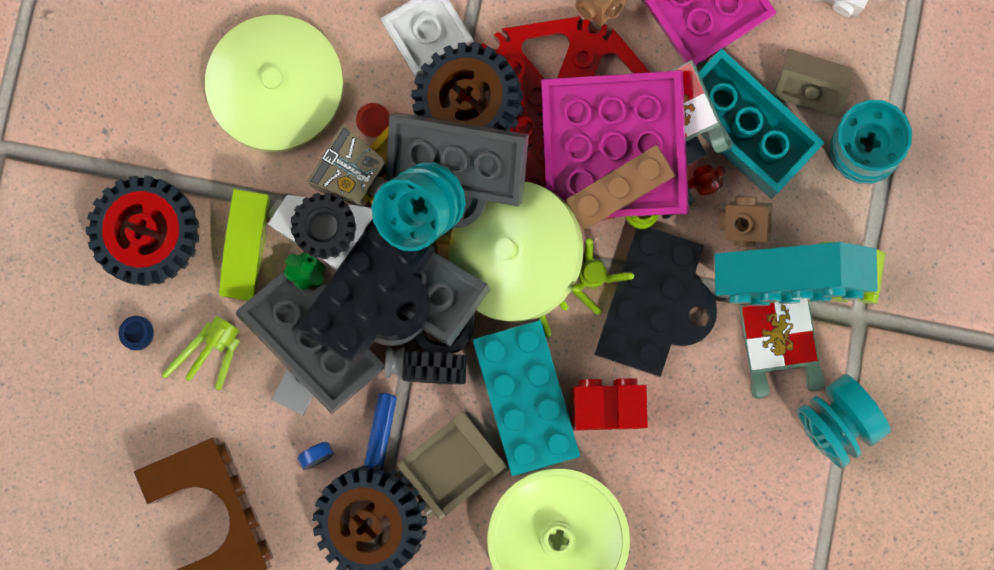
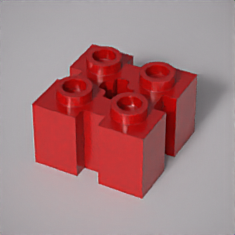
(609, 406)

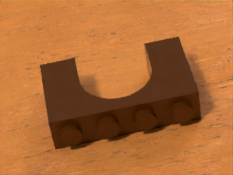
(208, 468)

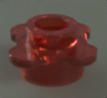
(707, 179)

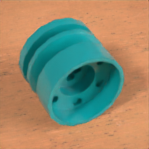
(888, 136)
(418, 206)
(849, 416)

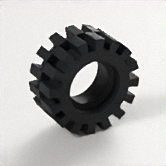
(323, 204)
(434, 367)

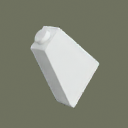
(322, 225)

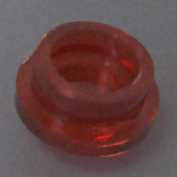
(372, 119)

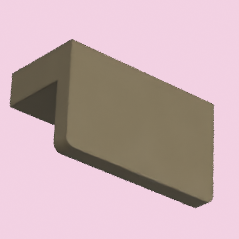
(813, 83)

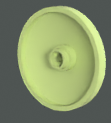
(274, 83)
(522, 253)
(558, 524)

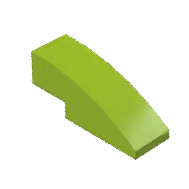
(244, 244)

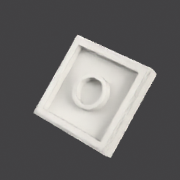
(425, 28)

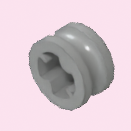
(394, 362)

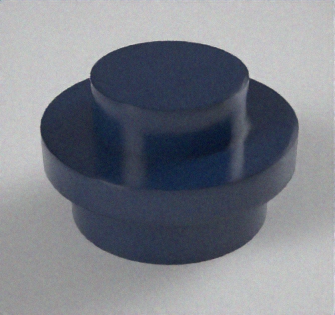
(136, 333)

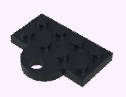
(368, 297)
(655, 305)

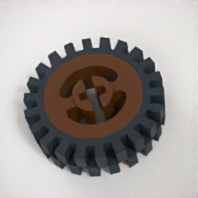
(488, 73)
(391, 505)

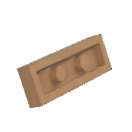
(620, 187)

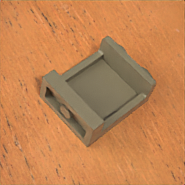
(450, 466)

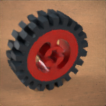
(155, 198)

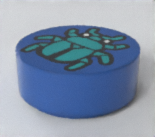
(315, 455)

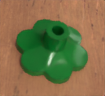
(304, 270)

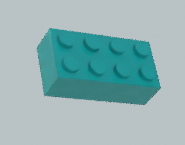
(765, 134)
(796, 274)
(526, 398)

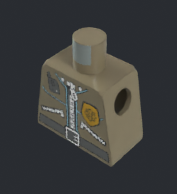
(349, 169)

